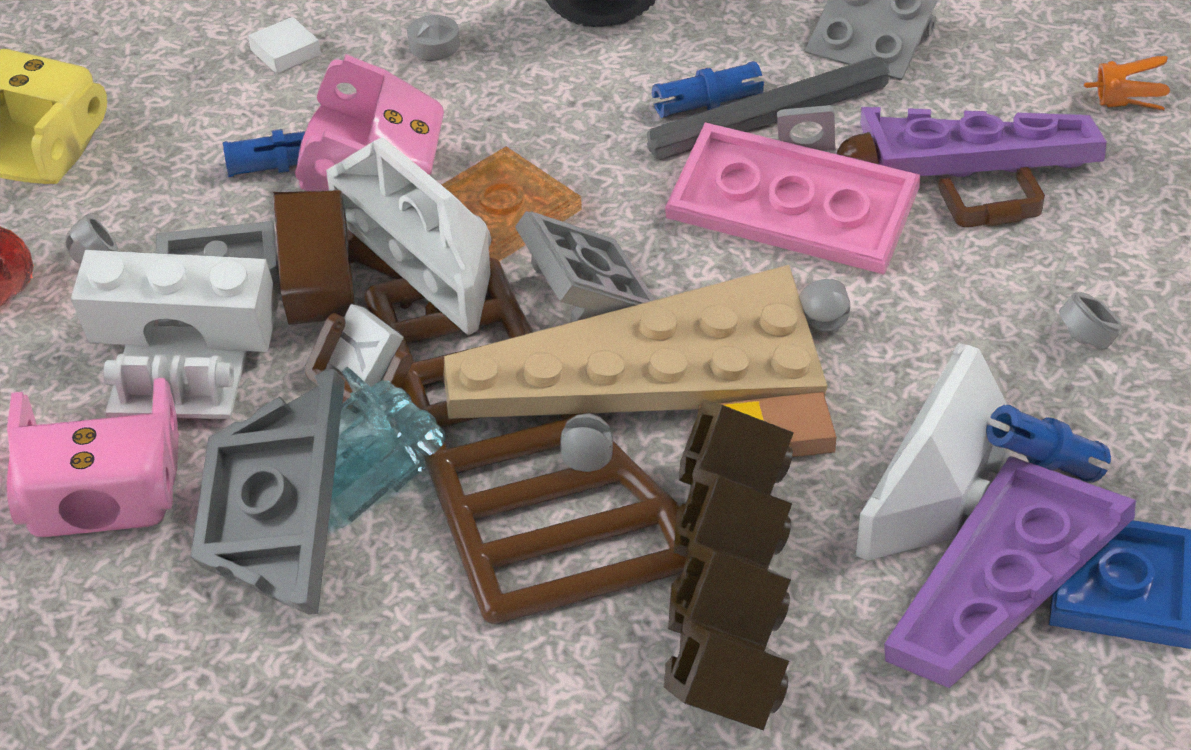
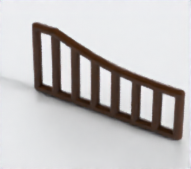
(462, 510)

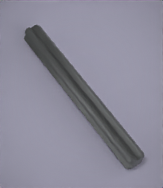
(762, 108)

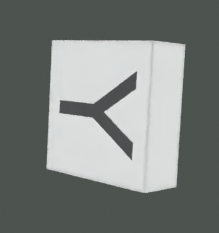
(365, 345)

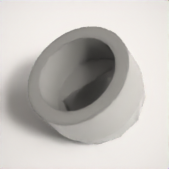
(88, 235)
(825, 304)
(586, 443)

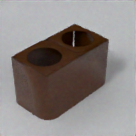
(313, 255)

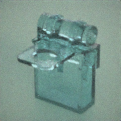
(378, 446)

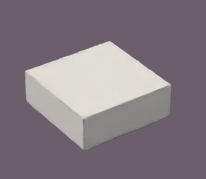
(284, 45)

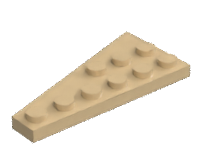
(660, 355)

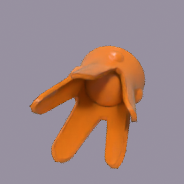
(1115, 89)

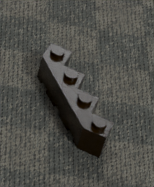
(726, 591)

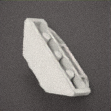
(416, 229)
(939, 464)

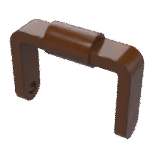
(996, 212)
(326, 345)

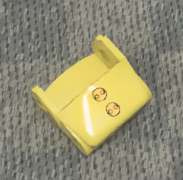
(45, 116)

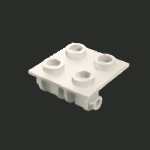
(199, 378)

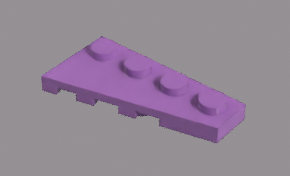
(982, 141)
(1002, 565)

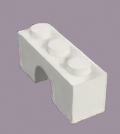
(219, 296)

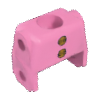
(377, 109)
(92, 470)

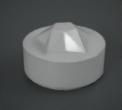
(433, 37)
(1090, 320)

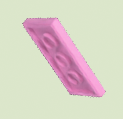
(794, 197)

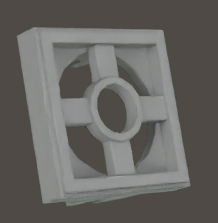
(562, 248)

